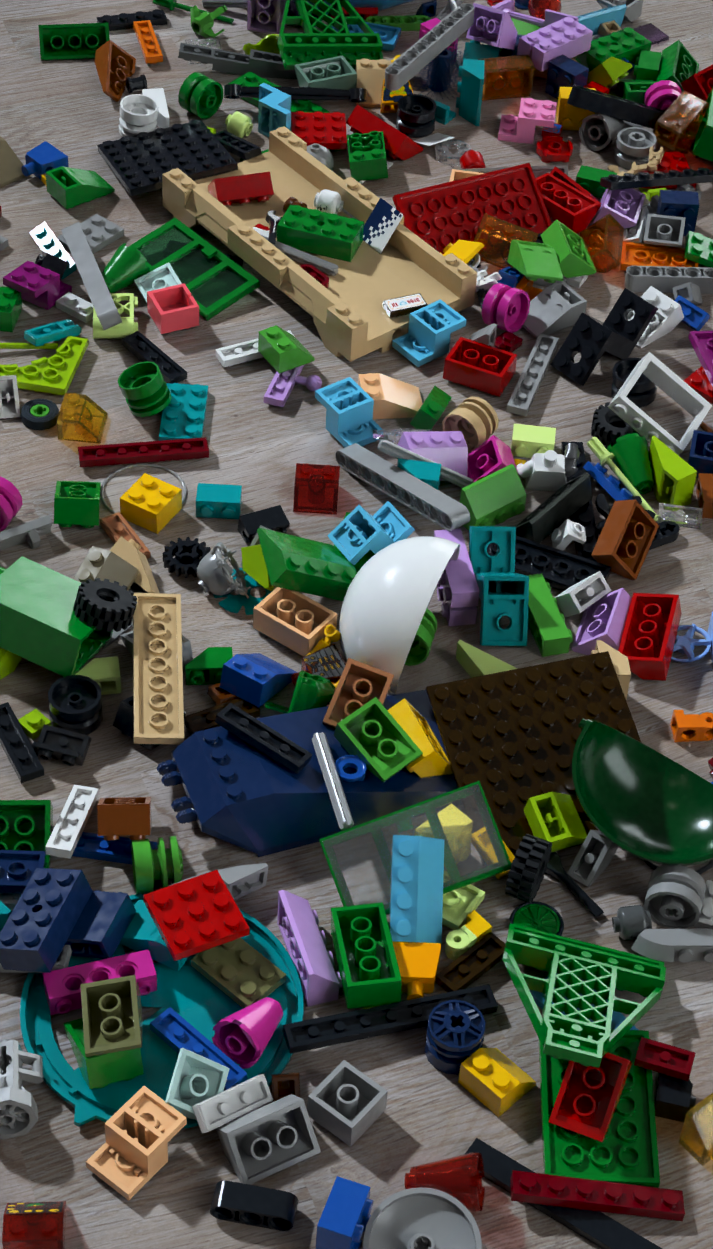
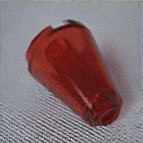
(456, 1176)

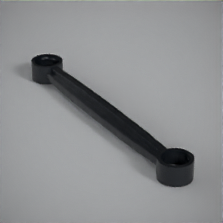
(354, 95)

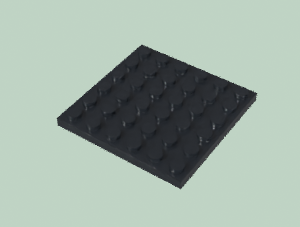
(145, 157)

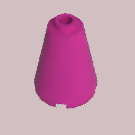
(248, 1031)

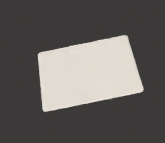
(433, 139)

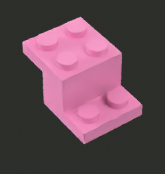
(531, 114)

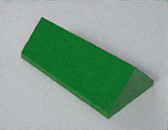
(72, 40)

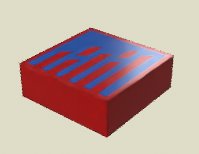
(546, 131)

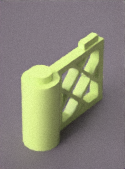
(123, 329)

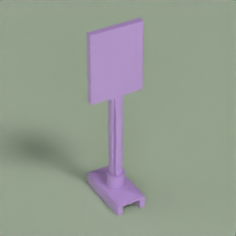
(550, 16)

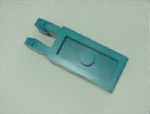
(52, 332)

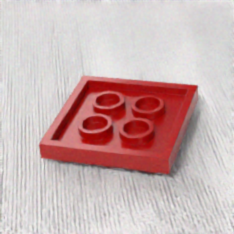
(320, 128)
(196, 915)

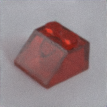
(316, 488)

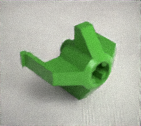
(203, 22)

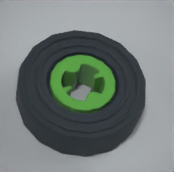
(39, 414)

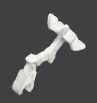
(488, 281)

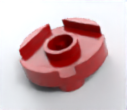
(554, 149)

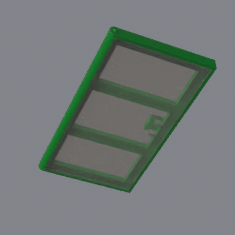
(472, 845)

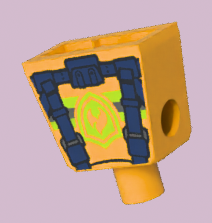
(390, 98)

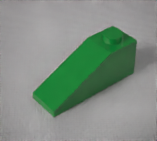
(431, 409)

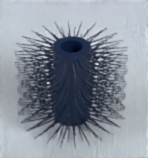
(440, 73)

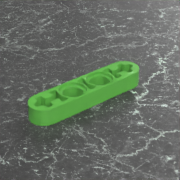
(406, 23)

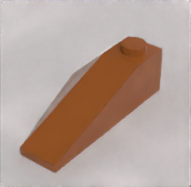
(113, 67)

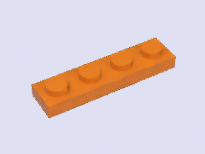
(148, 41)

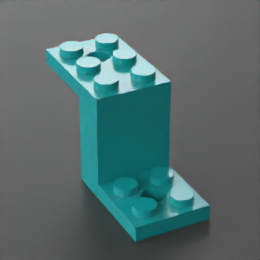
(499, 586)

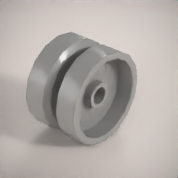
(633, 146)
(675, 896)

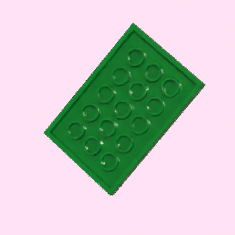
(630, 1143)

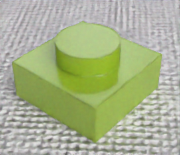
(33, 723)

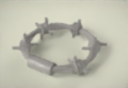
(233, 584)

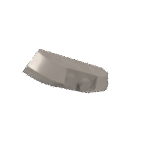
(675, 944)

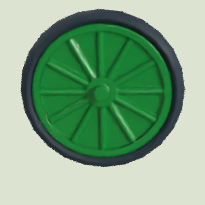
(538, 917)

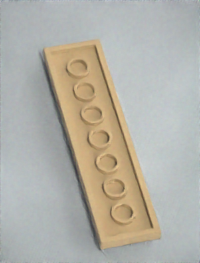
(158, 669)

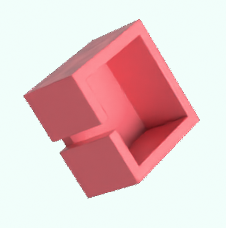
(173, 308)

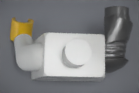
(548, 469)

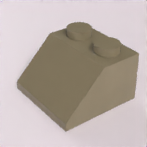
(106, 565)

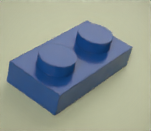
(693, 315)

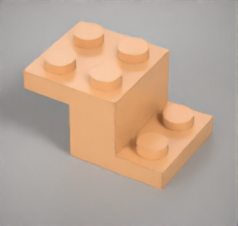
(136, 1142)

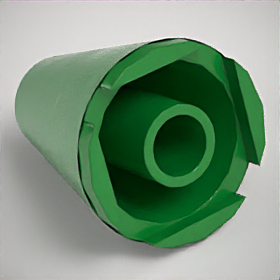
(124, 268)
(633, 460)

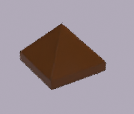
(285, 1085)

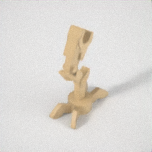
(654, 159)

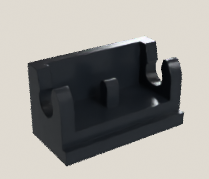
(270, 518)

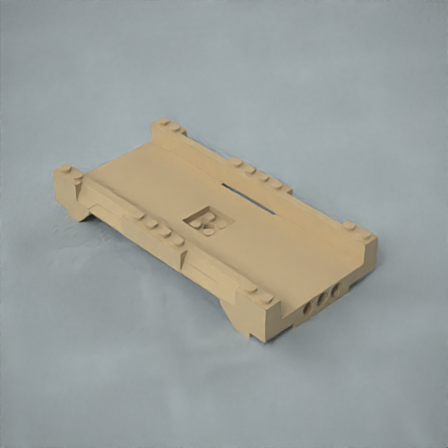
(351, 309)

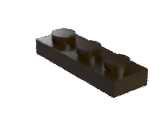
(206, 718)
(471, 964)

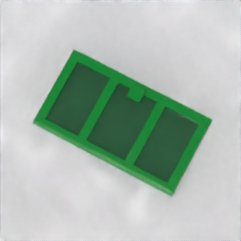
(206, 271)

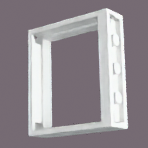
(673, 387)

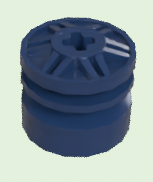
(453, 1035)

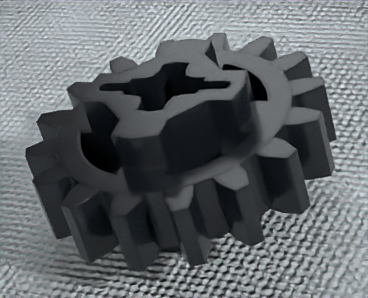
(186, 556)

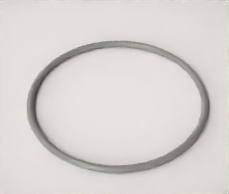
(140, 465)

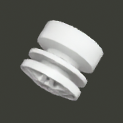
(137, 115)

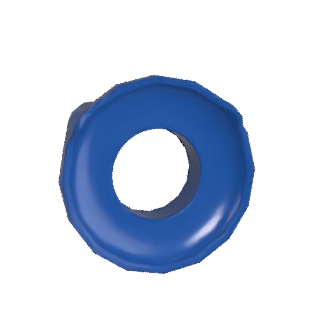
(354, 762)

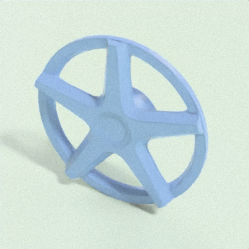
(686, 643)

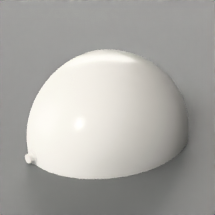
(390, 601)

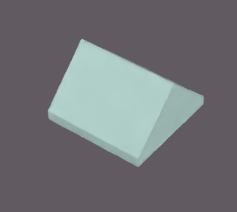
(194, 1081)

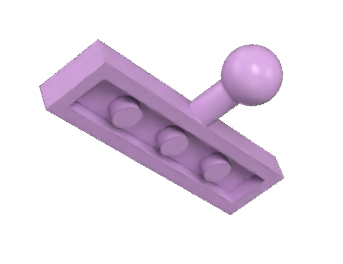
(284, 382)

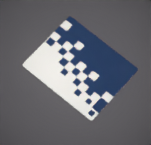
(381, 225)

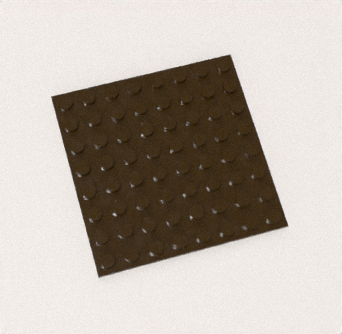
(522, 729)

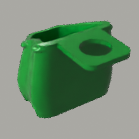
(309, 693)

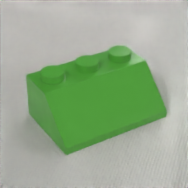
(570, 250)
(494, 498)

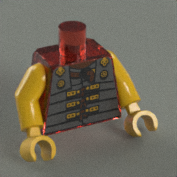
(324, 658)

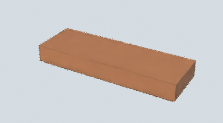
(117, 526)

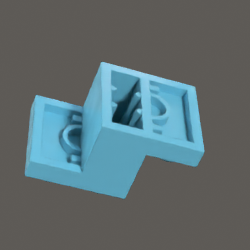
(273, 109)
(429, 333)
(348, 412)
(365, 532)

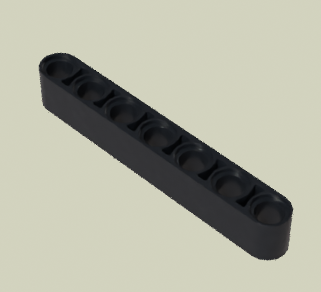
(614, 106)

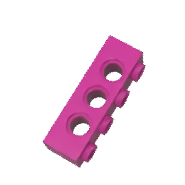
(61, 982)

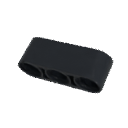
(254, 1205)

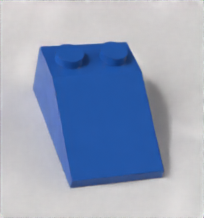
(254, 677)

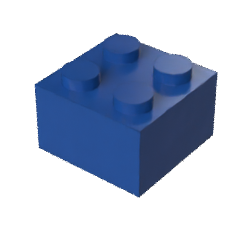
(344, 1216)

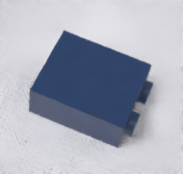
(101, 925)

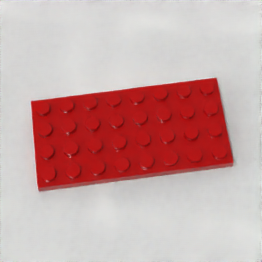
(457, 207)

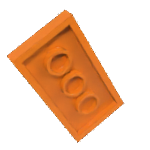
(653, 255)

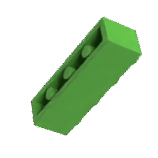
(545, 619)

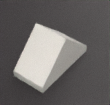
(9, 397)

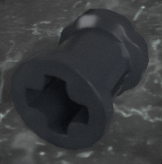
(136, 83)

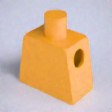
(417, 967)

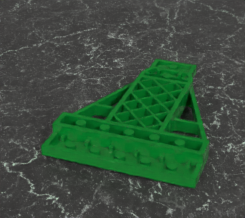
(317, 45)
(602, 968)

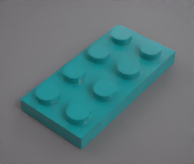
(185, 412)

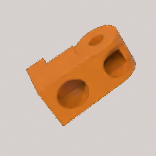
(691, 726)

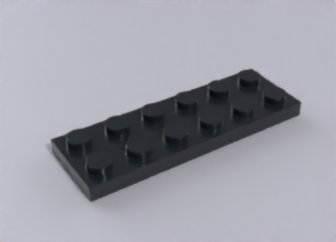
(557, 566)

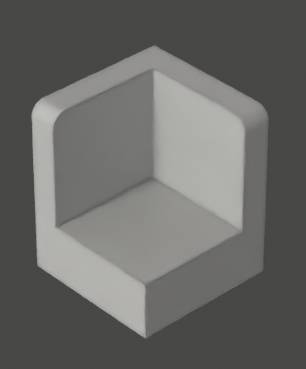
(688, 291)

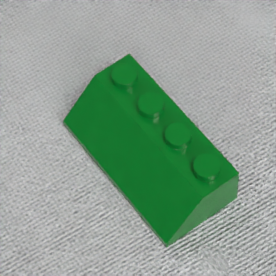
(677, 64)

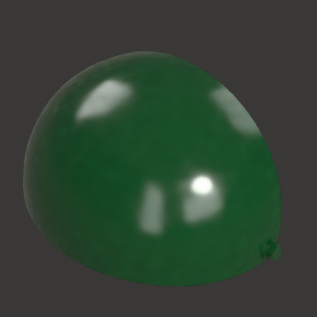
(642, 798)

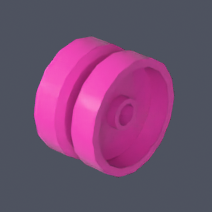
(662, 94)
(505, 307)
(9, 502)

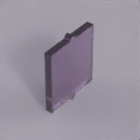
(652, 33)

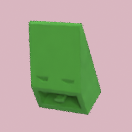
(535, 261)

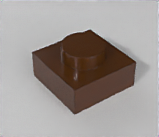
(220, 695)

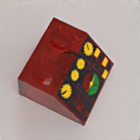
(34, 1225)

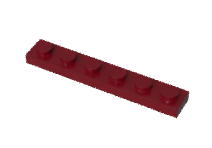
(143, 452)
(597, 1195)

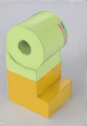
(467, 936)

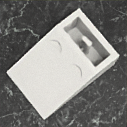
(665, 319)

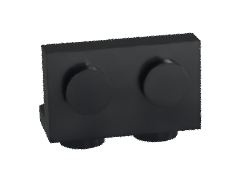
(62, 745)

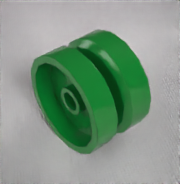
(200, 95)

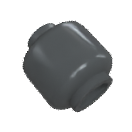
(631, 921)

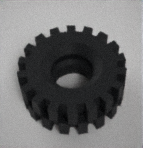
(609, 426)
(105, 604)
(528, 868)

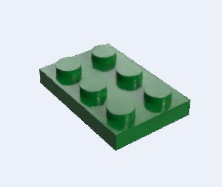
(699, 249)

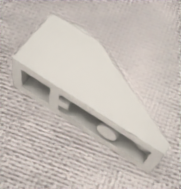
(159, 96)

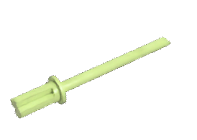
(606, 458)

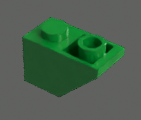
(207, 666)

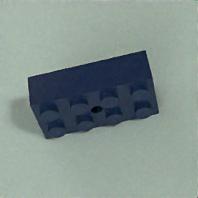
(43, 919)

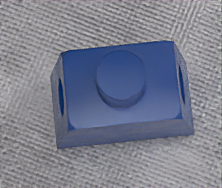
(43, 159)

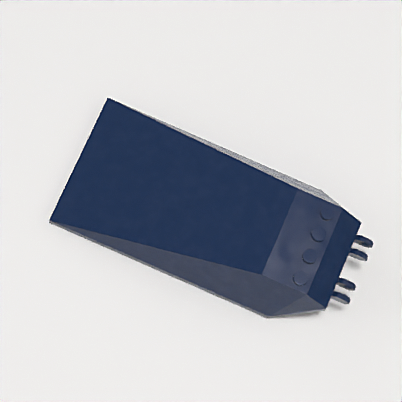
(269, 808)

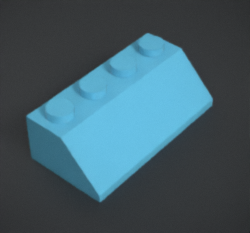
(594, 19)
(416, 889)

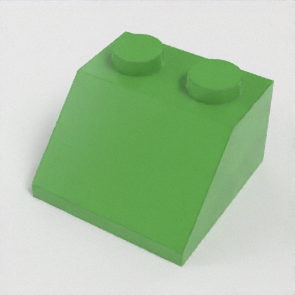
(282, 349)

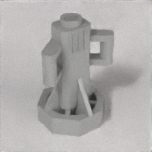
(17, 1105)

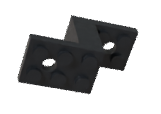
(594, 337)

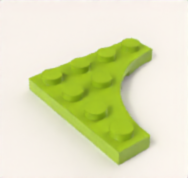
(52, 373)

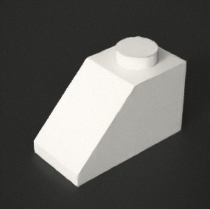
(582, 594)

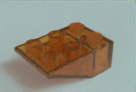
(680, 122)

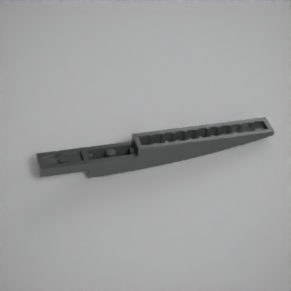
(259, 62)

